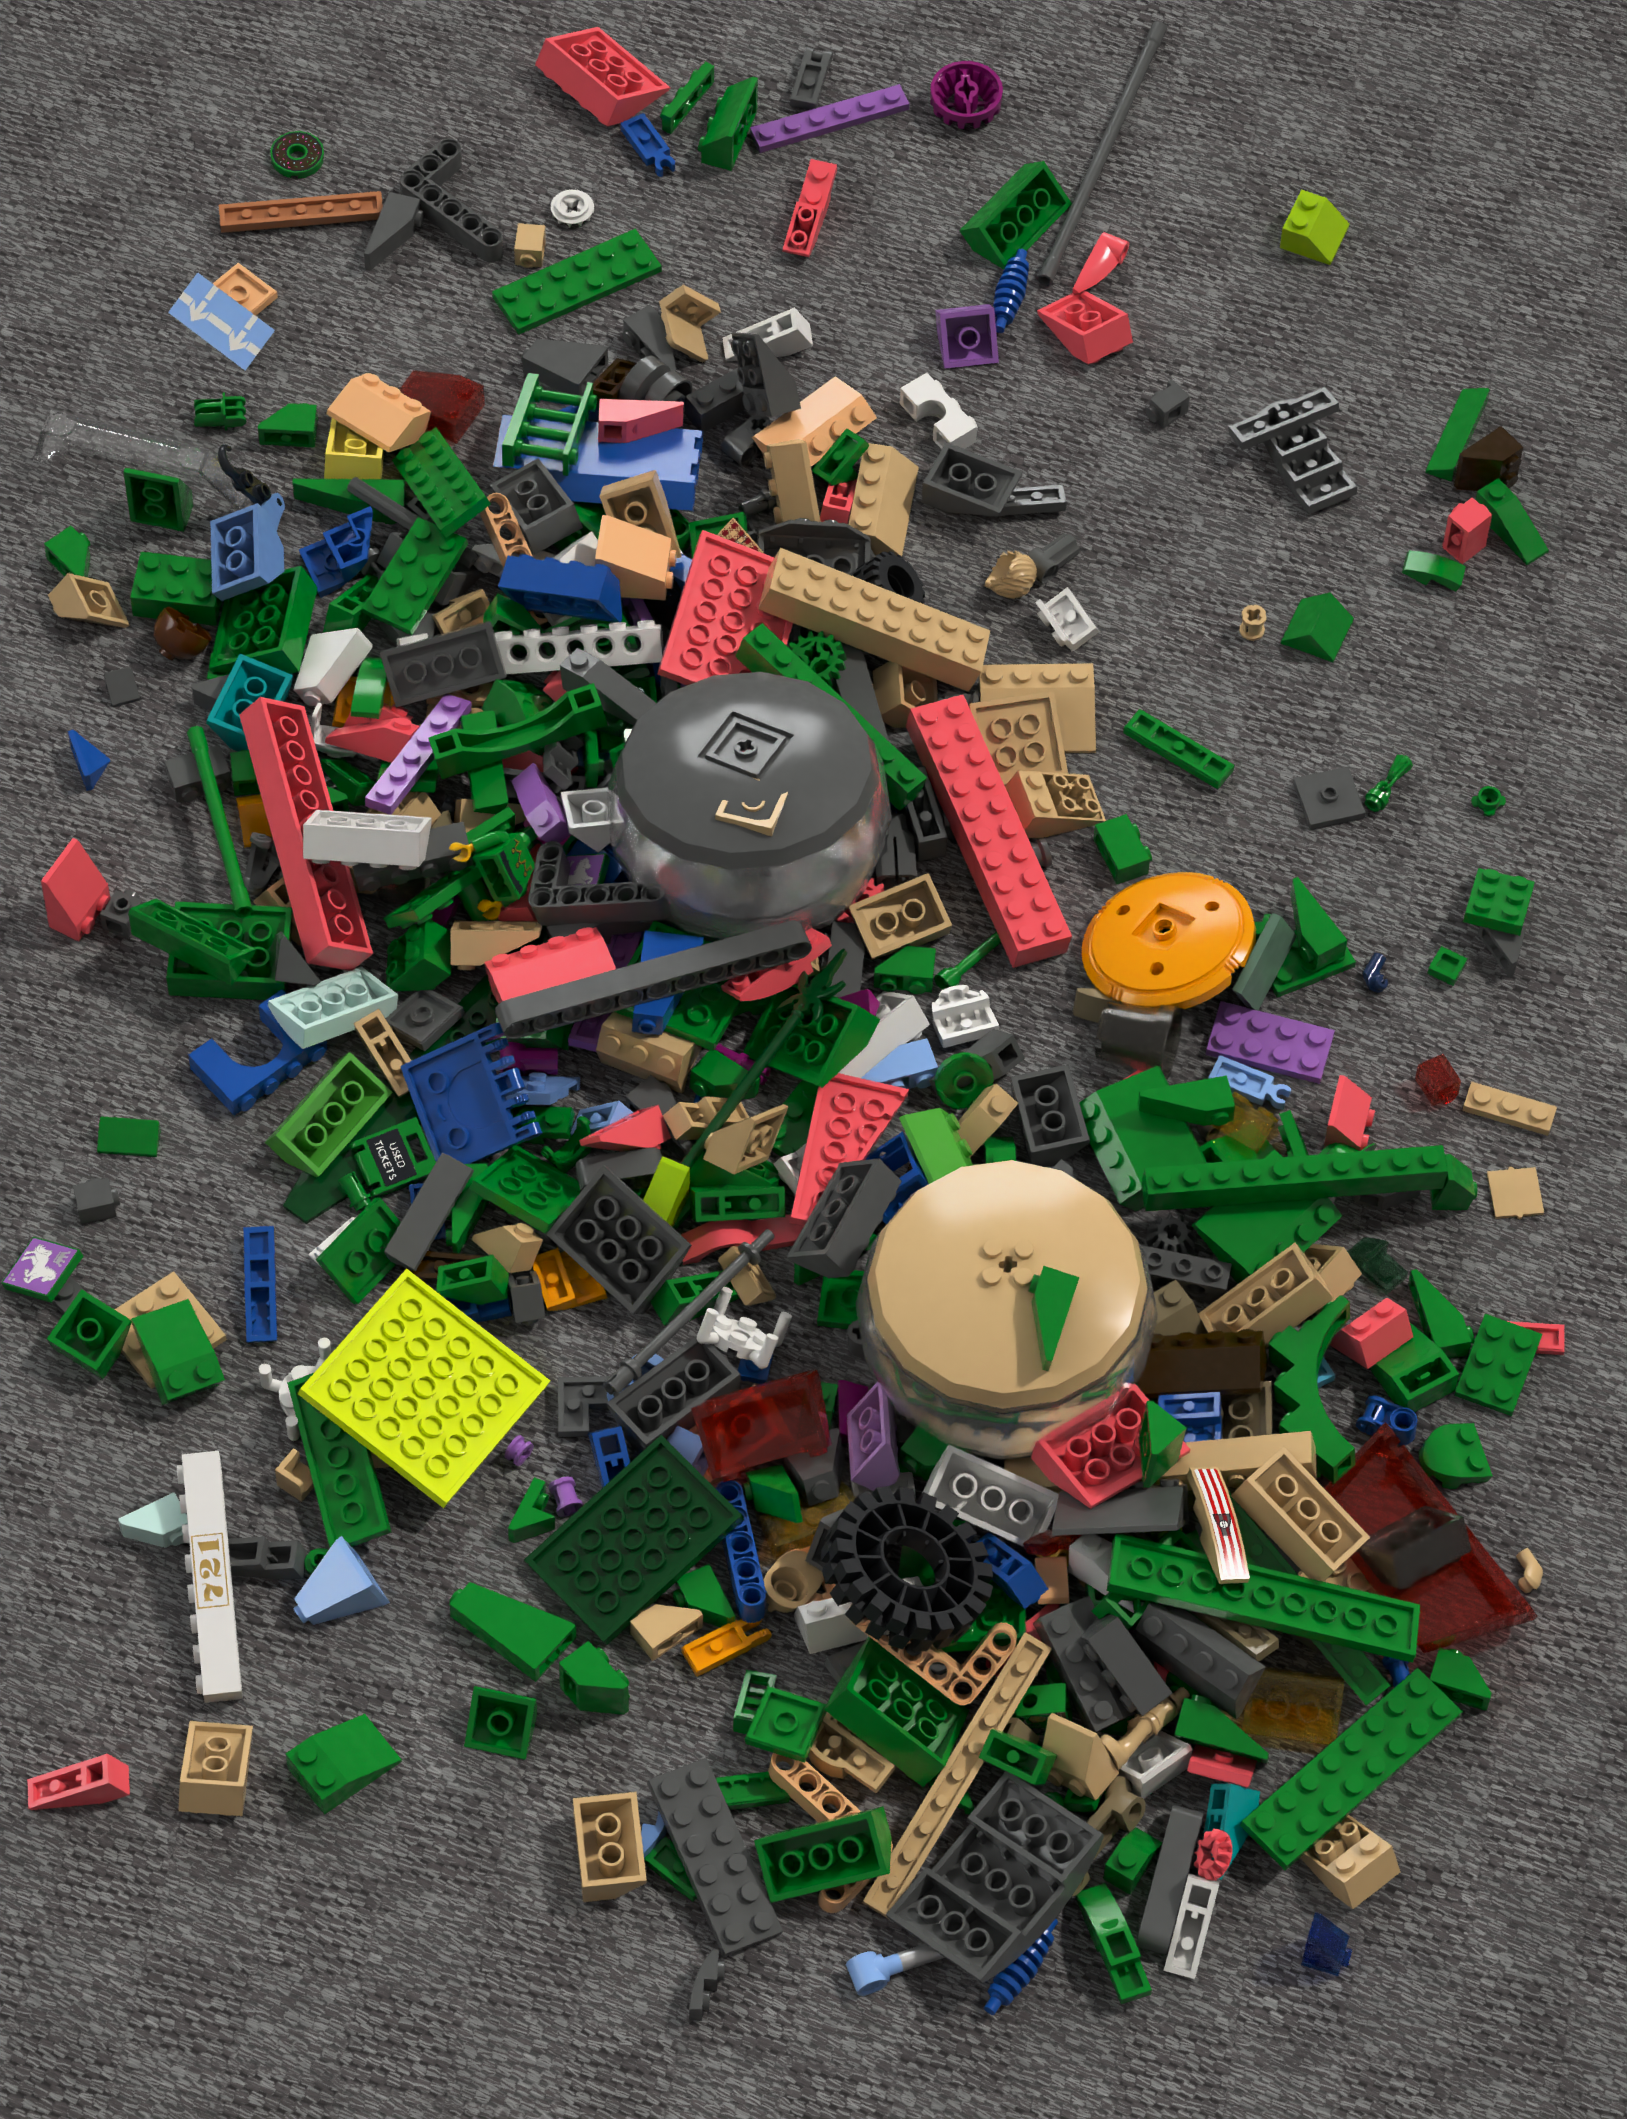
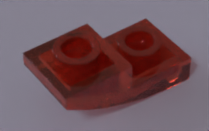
(1047, 1545)

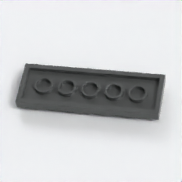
(714, 1857)

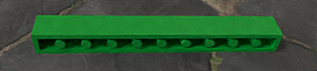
(1294, 1178)

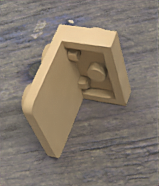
(683, 316)

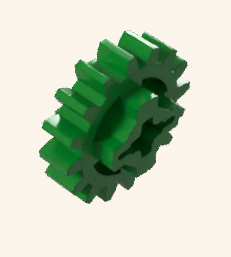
(814, 655)

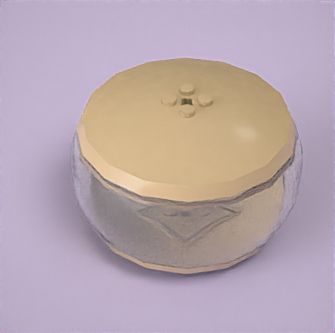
(954, 1318)

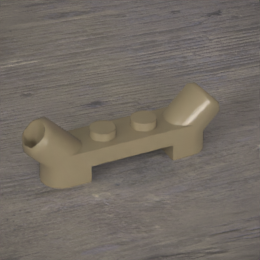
(1119, 1811)

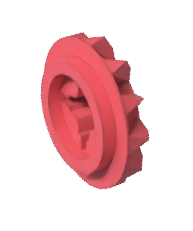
(1220, 1846)

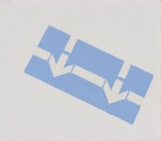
(221, 321)

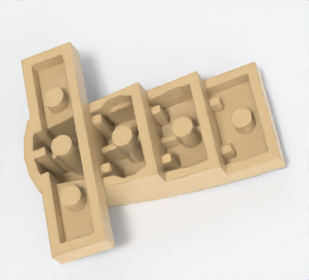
(841, 1753)

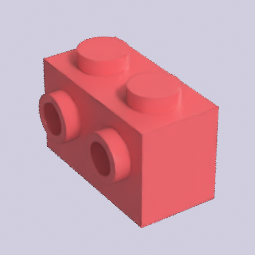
(1467, 530)

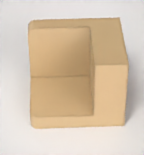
(294, 1476)

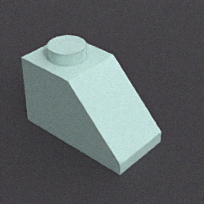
(156, 1523)

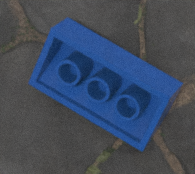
(562, 588)

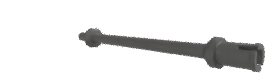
(631, 1368)

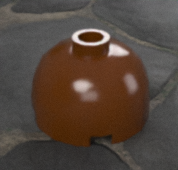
(179, 636)

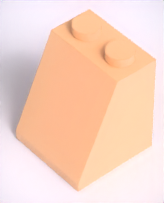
(636, 558)

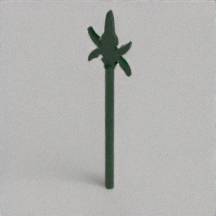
(802, 1003)

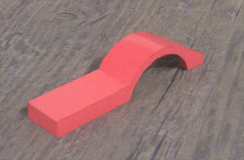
(729, 1233)

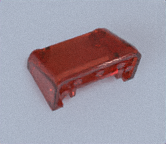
(763, 1424)

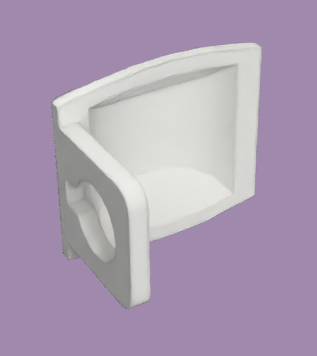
(319, 734)

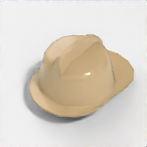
(791, 1582)

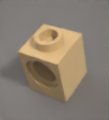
(530, 245)

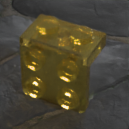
(1249, 1125)

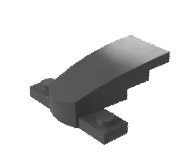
(1299, 448)

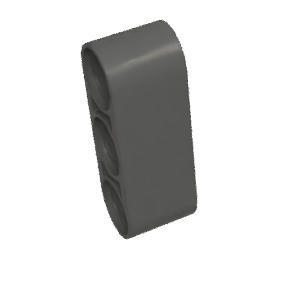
(632, 1167)

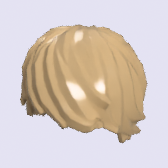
(1012, 575)

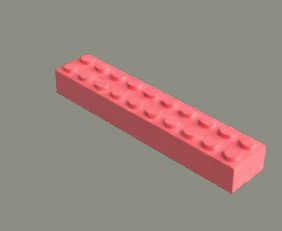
(291, 791)
(988, 831)

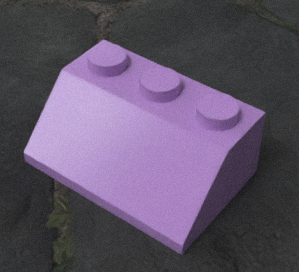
(873, 1441)

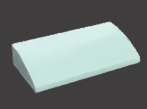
(331, 1006)

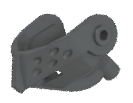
(255, 877)

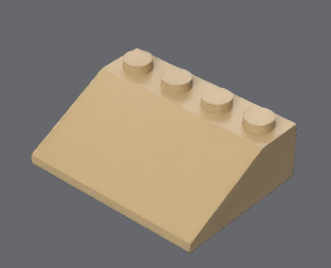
(1072, 689)

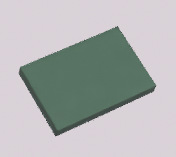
(1264, 962)

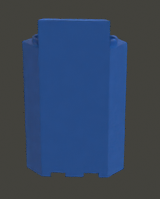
(671, 453)

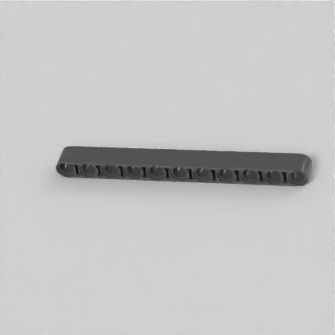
(652, 979)

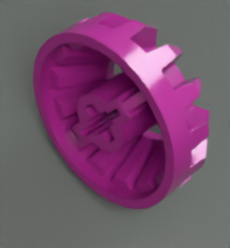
(968, 79)

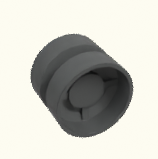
(654, 382)

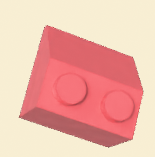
(1349, 1116)
(1374, 1333)

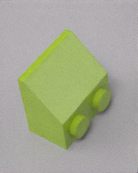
(1314, 228)

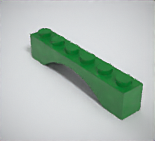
(469, 749)

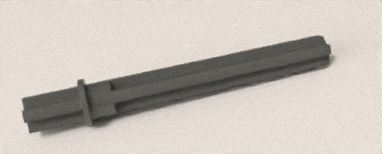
(396, 512)

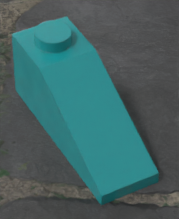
(1227, 1809)

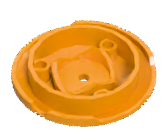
(1182, 967)

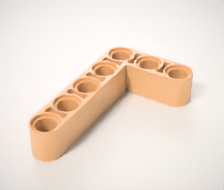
(504, 547)
(955, 1671)
(813, 1804)

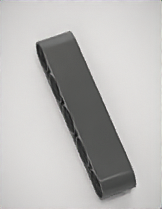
(1169, 1880)

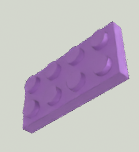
(1270, 1042)

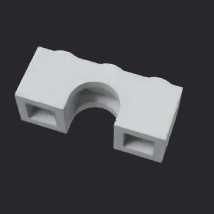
(927, 398)

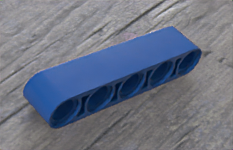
(745, 1562)

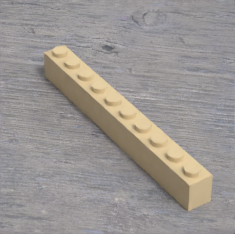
(1234, 1456)

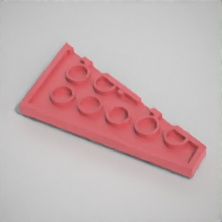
(843, 1128)

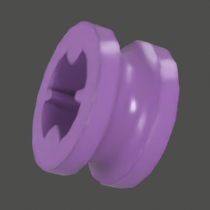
(518, 1450)

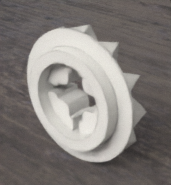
(570, 199)

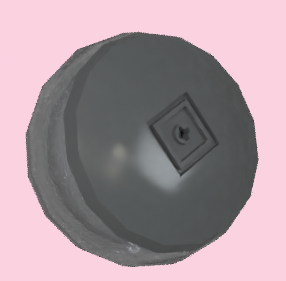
(708, 748)

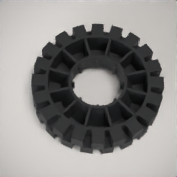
(907, 1611)

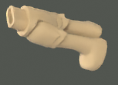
(1143, 1727)

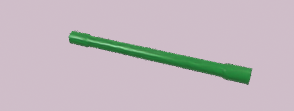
(238, 892)

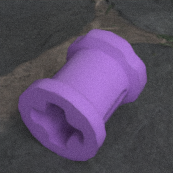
(565, 1496)

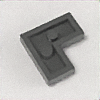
(575, 1399)

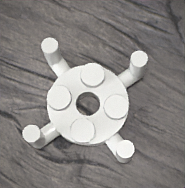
(741, 1334)
(281, 1387)

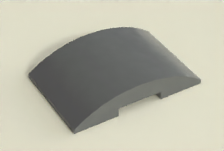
(999, 1880)

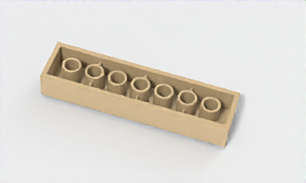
(874, 619)

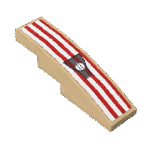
(1220, 1526)

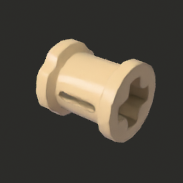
(1250, 620)

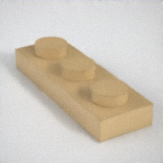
(1509, 1108)

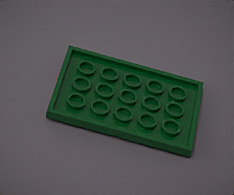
(634, 1539)

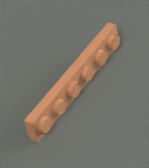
(300, 211)

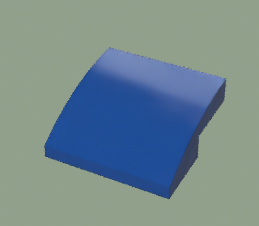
(1197, 1412)

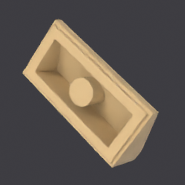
(749, 1282)

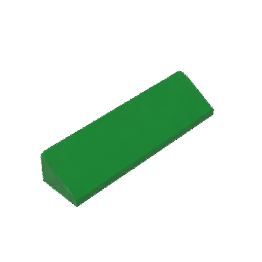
(1458, 432)
(487, 781)

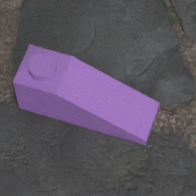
(541, 805)

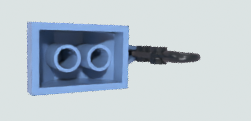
(246, 542)

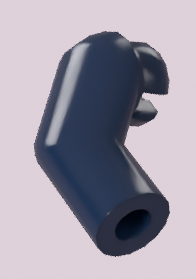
(1372, 973)

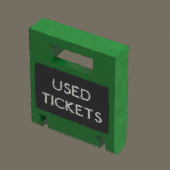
(390, 1159)

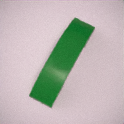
(369, 689)

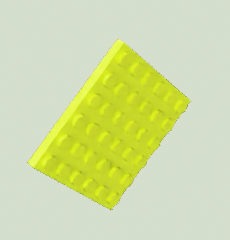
(424, 1388)

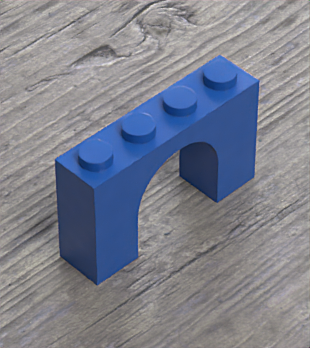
(242, 1085)

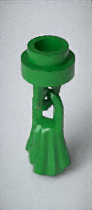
(1375, 798)

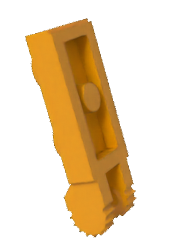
(722, 1645)

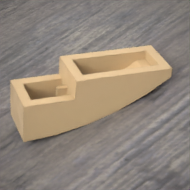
(690, 1120)

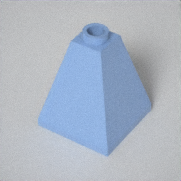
(338, 1587)

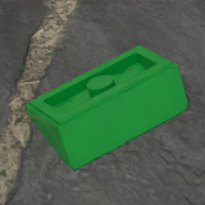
(128, 1136)

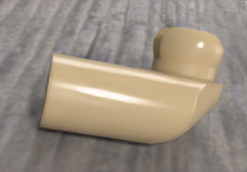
(1533, 1571)

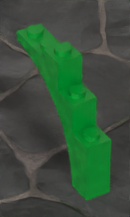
(1297, 1389)

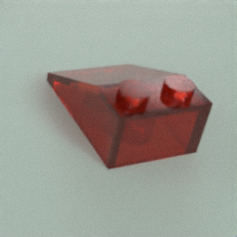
(449, 397)

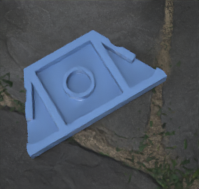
(546, 1089)

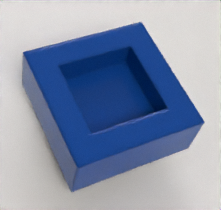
(751, 1373)

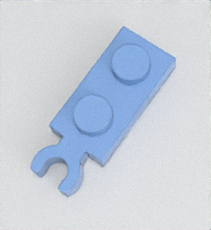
(1250, 1082)

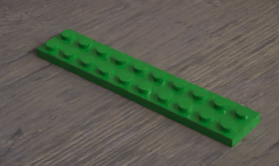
(1267, 1601)

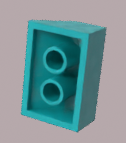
(244, 685)

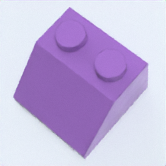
(967, 335)

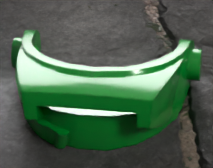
(566, 1157)

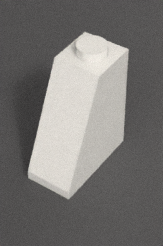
(330, 664)

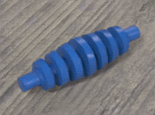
(1010, 290)
(1018, 1974)

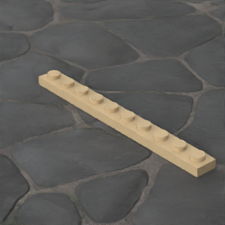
(957, 1774)

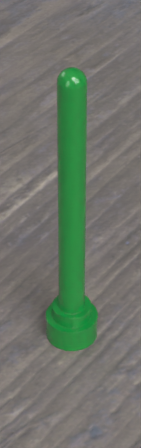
(952, 976)

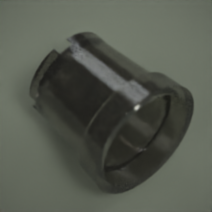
(1140, 1036)

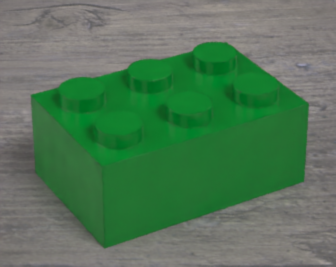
(177, 584)

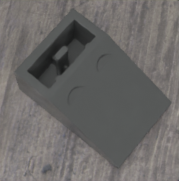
(765, 381)

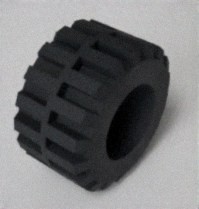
(893, 575)

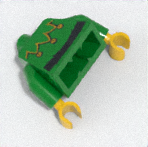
(503, 865)

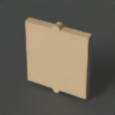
(1515, 1193)

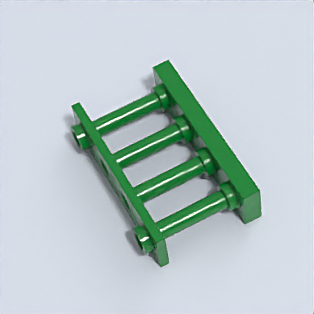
(527, 410)

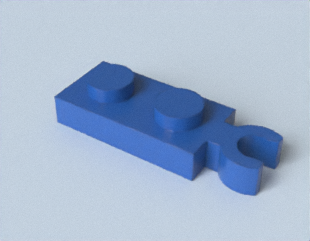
(647, 143)

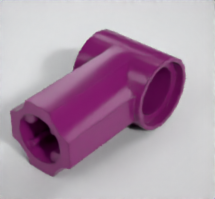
(531, 1059)

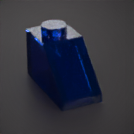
(1326, 1947)

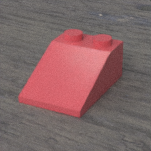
(1087, 326)
(74, 892)

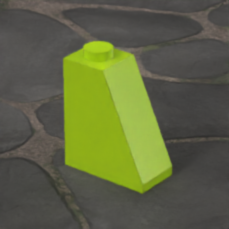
(669, 1189)

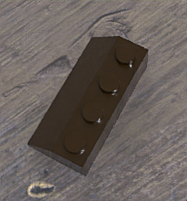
(1205, 1363)

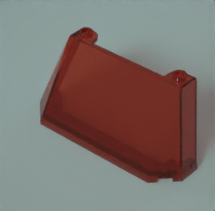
(1462, 1596)

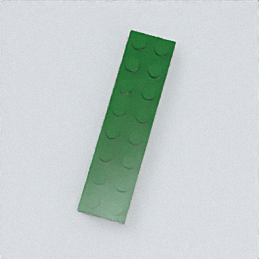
(1351, 1769)

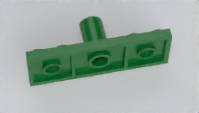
(464, 883)

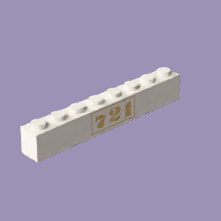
(211, 1577)

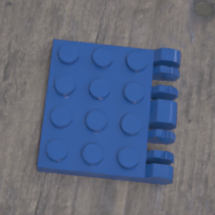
(465, 1099)

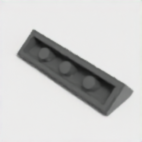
(428, 1212)

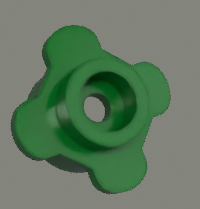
(1488, 793)

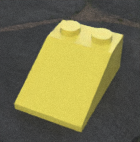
(351, 455)

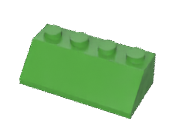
(329, 1116)
(936, 1142)

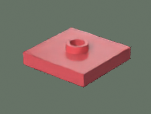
(1222, 1766)

